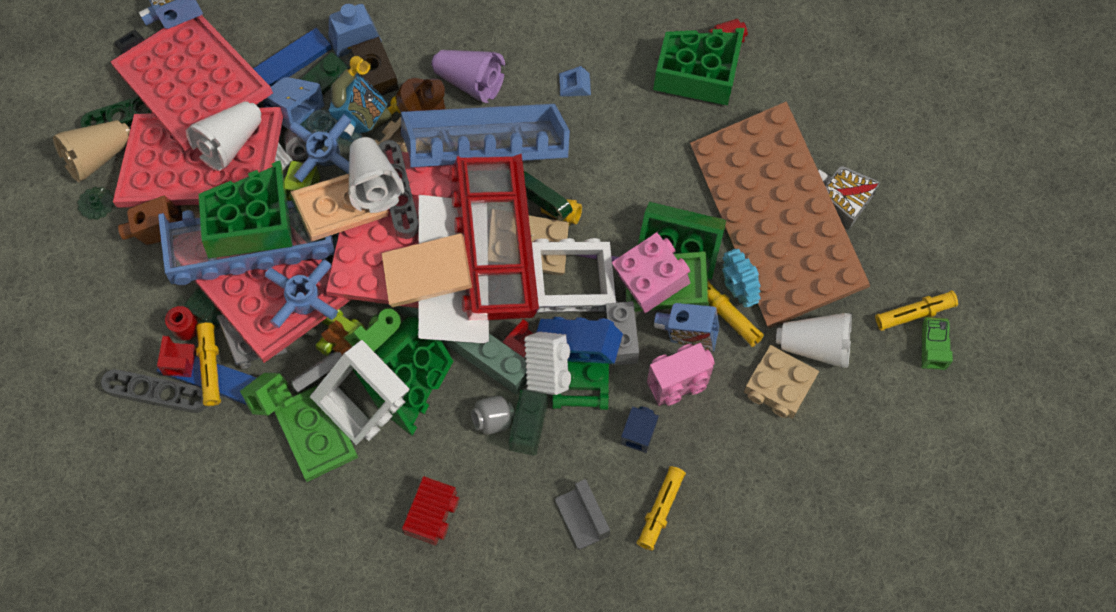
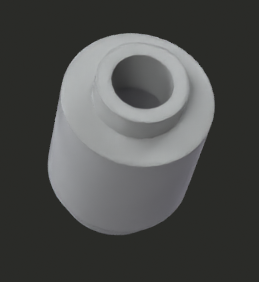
(295, 146)

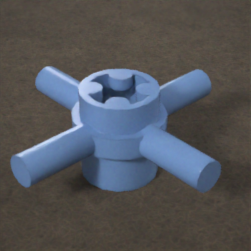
(315, 142)
(294, 294)

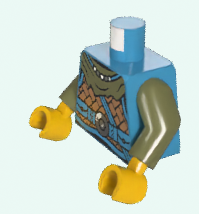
(359, 100)

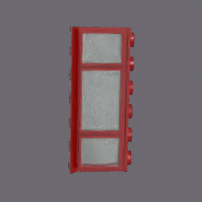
(496, 237)

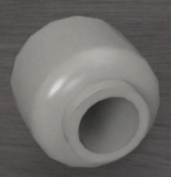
(492, 415)

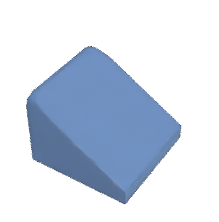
(575, 82)

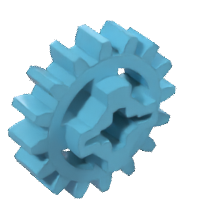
(741, 277)

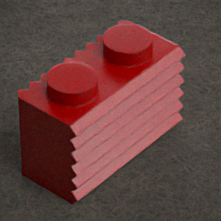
(430, 511)

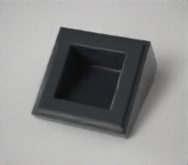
(128, 41)

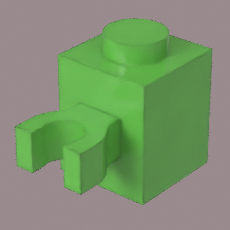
(267, 394)

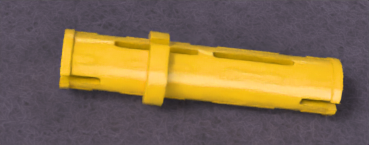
(942, 302)
(733, 316)
(207, 355)
(657, 517)

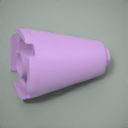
(471, 71)

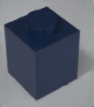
(639, 429)

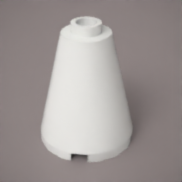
(224, 133)
(372, 177)
(818, 338)

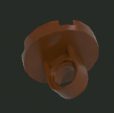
(421, 95)

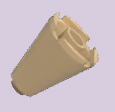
(90, 147)

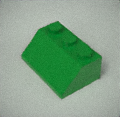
(685, 230)

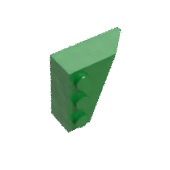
(699, 64)
(246, 215)
(418, 364)

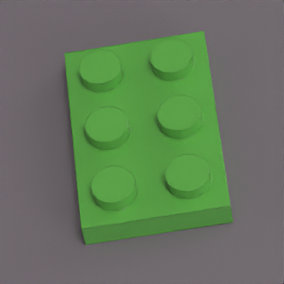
(694, 293)
(314, 437)

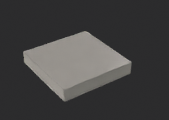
(315, 372)

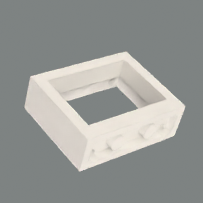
(575, 303)
(343, 410)

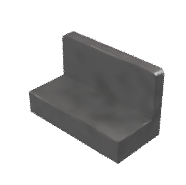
(583, 515)

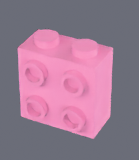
(652, 271)
(680, 374)

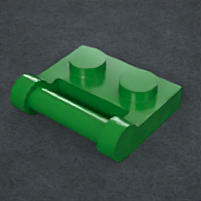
(586, 377)

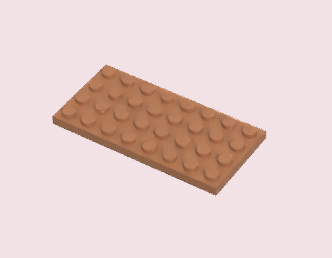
(780, 214)

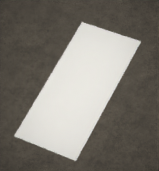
(443, 315)

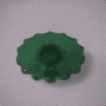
(95, 203)

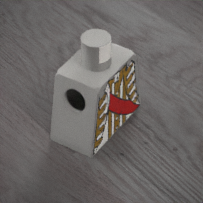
(849, 193)

